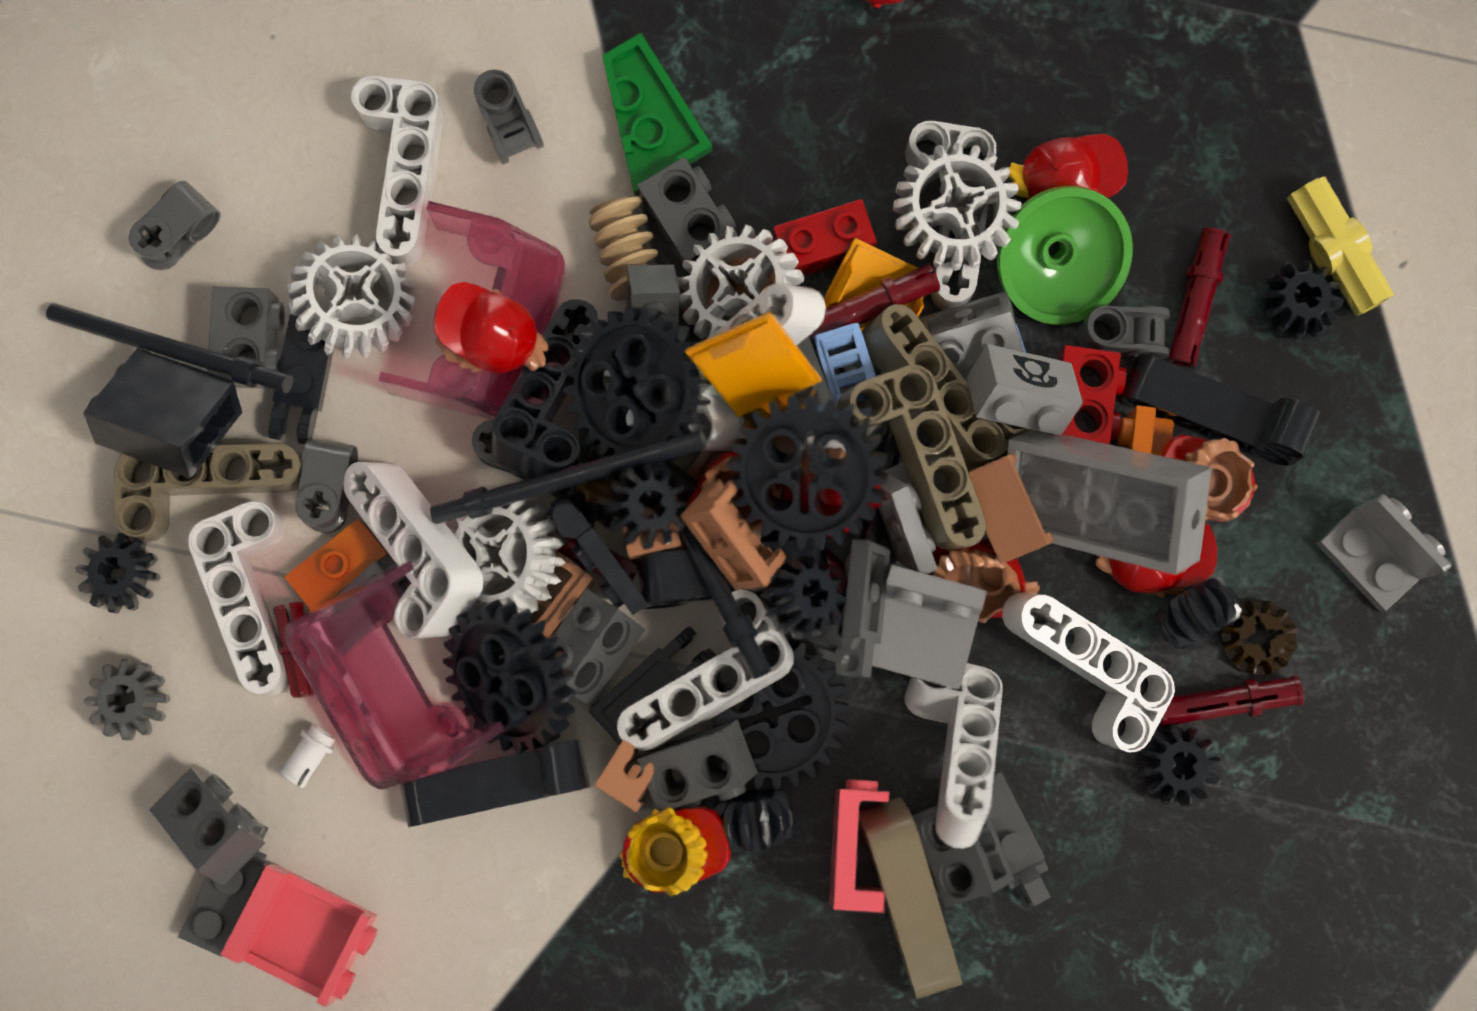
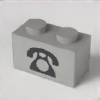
(1024, 390)

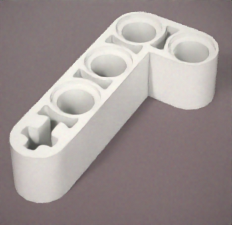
(946, 135)
(401, 173)
(798, 312)
(444, 573)
(249, 601)
(1086, 658)
(703, 685)
(969, 748)

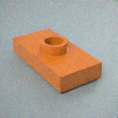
(335, 564)

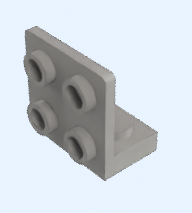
(969, 328)
(905, 522)
(1383, 551)
(927, 627)

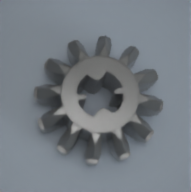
(133, 715)

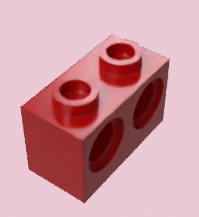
(825, 237)
(1099, 400)

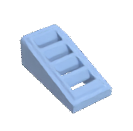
(839, 340)

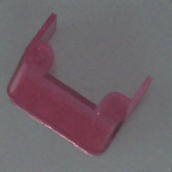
(526, 272)
(374, 691)

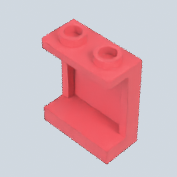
(843, 892)
(301, 934)

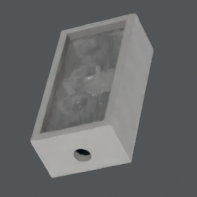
(1115, 499)

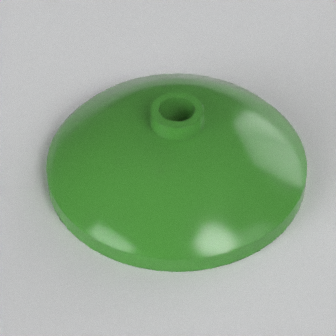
(1086, 268)

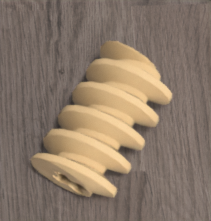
(620, 240)

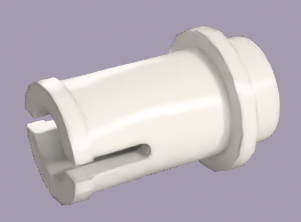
(307, 755)

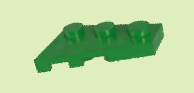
(650, 112)

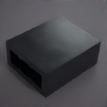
(163, 412)

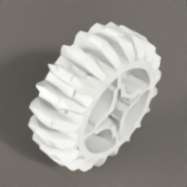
(975, 198)
(327, 269)
(752, 274)
(519, 553)

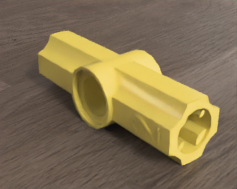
(1340, 245)

